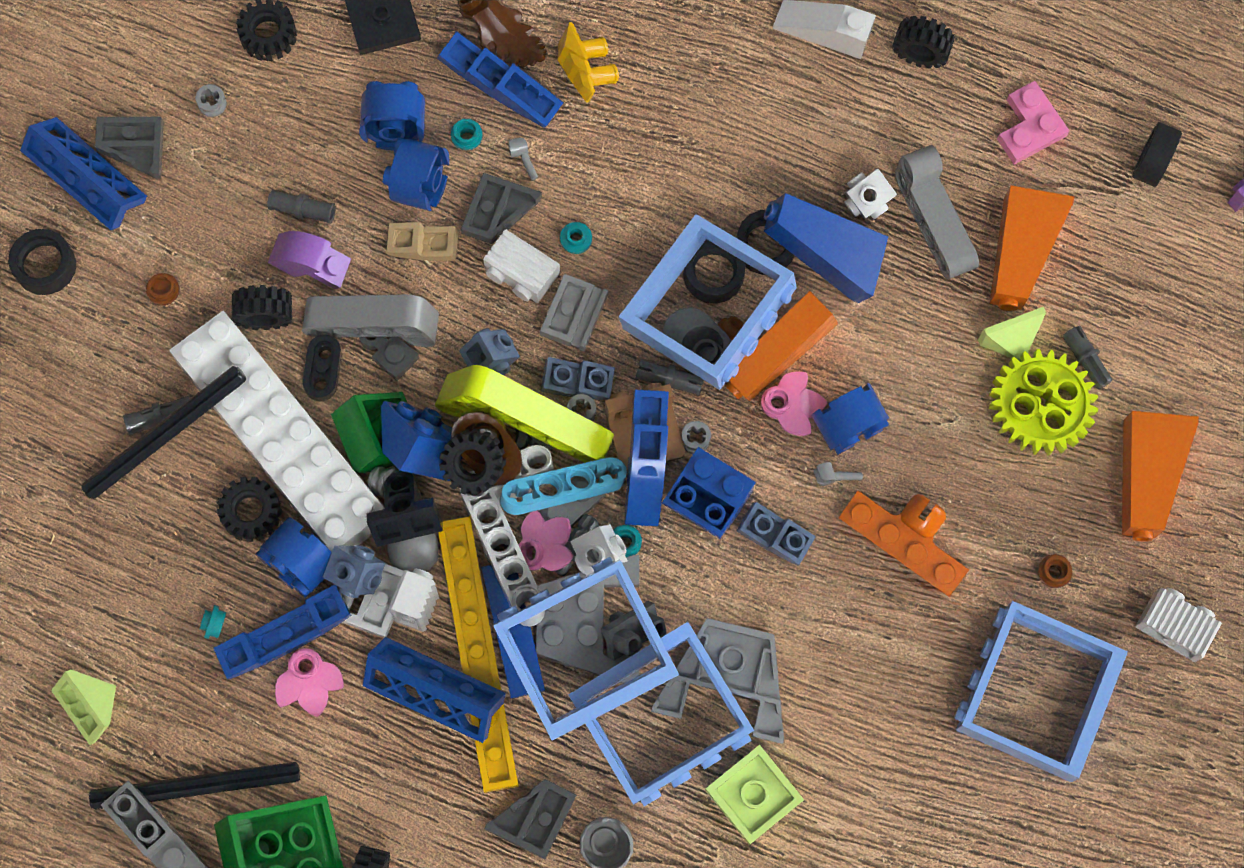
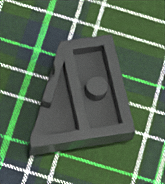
(132, 142)
(497, 208)
(534, 819)

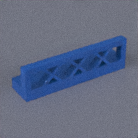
(76, 173)
(432, 681)

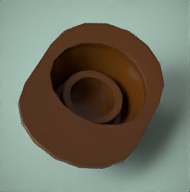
(498, 430)

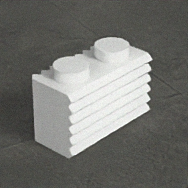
(520, 267)
(414, 599)
(1179, 624)

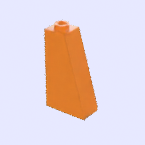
(1026, 237)
(782, 346)
(1152, 469)

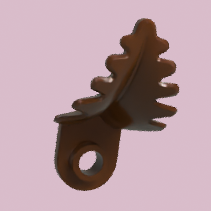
(501, 30)

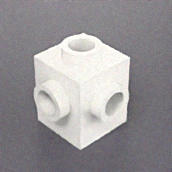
(881, 194)
(597, 546)

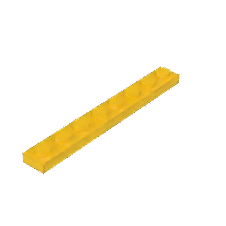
(476, 647)

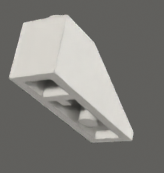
(827, 25)

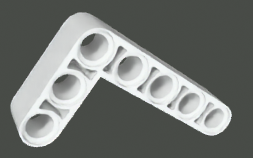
(500, 533)

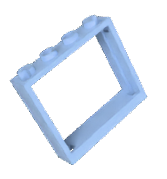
(666, 273)
(1112, 658)
(610, 699)
(680, 772)

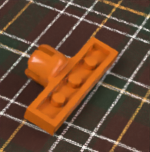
(907, 538)

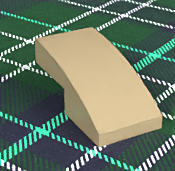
(418, 242)

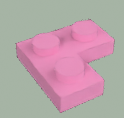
(1038, 126)

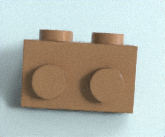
(619, 418)

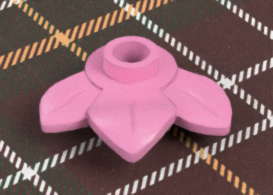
(797, 403)
(548, 540)
(308, 687)

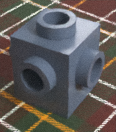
(491, 350)
(354, 570)

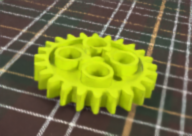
(1054, 376)

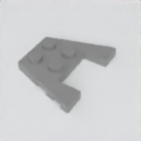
(573, 627)
(745, 663)

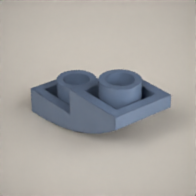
(571, 378)
(776, 534)

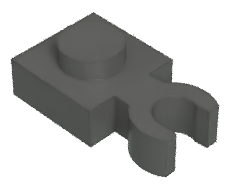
(392, 355)

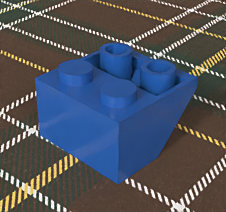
(414, 438)
(709, 493)

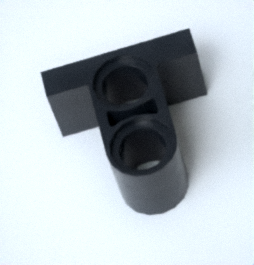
(404, 513)

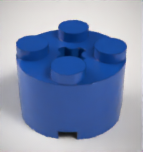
(391, 113)
(416, 174)
(850, 417)
(296, 556)

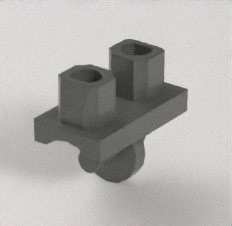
(625, 634)

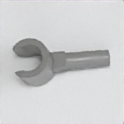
(519, 147)
(825, 474)

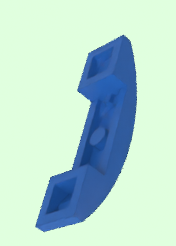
(283, 634)

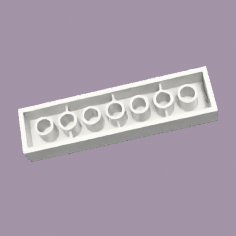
(280, 435)

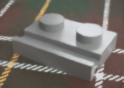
(574, 312)

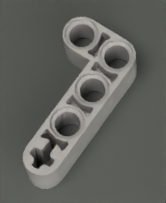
(934, 212)
(372, 316)

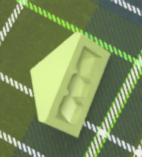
(1013, 335)
(86, 702)

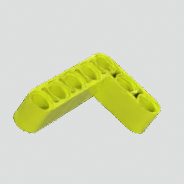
(488, 391)

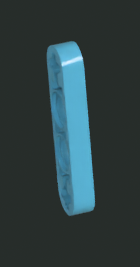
(565, 489)

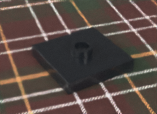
(382, 23)

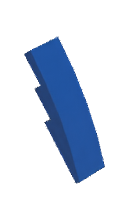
(500, 81)
(521, 634)

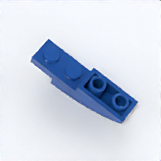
(647, 458)

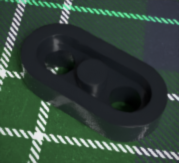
(322, 369)

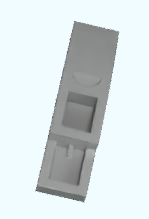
(150, 830)

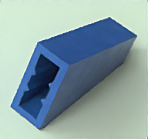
(828, 244)

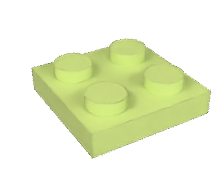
(754, 794)

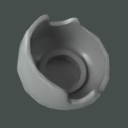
(414, 553)
(606, 843)

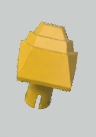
(573, 59)

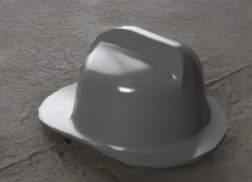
(697, 333)

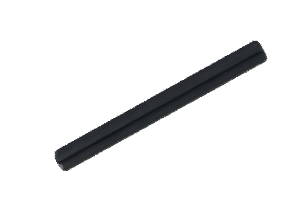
(163, 432)
(206, 783)

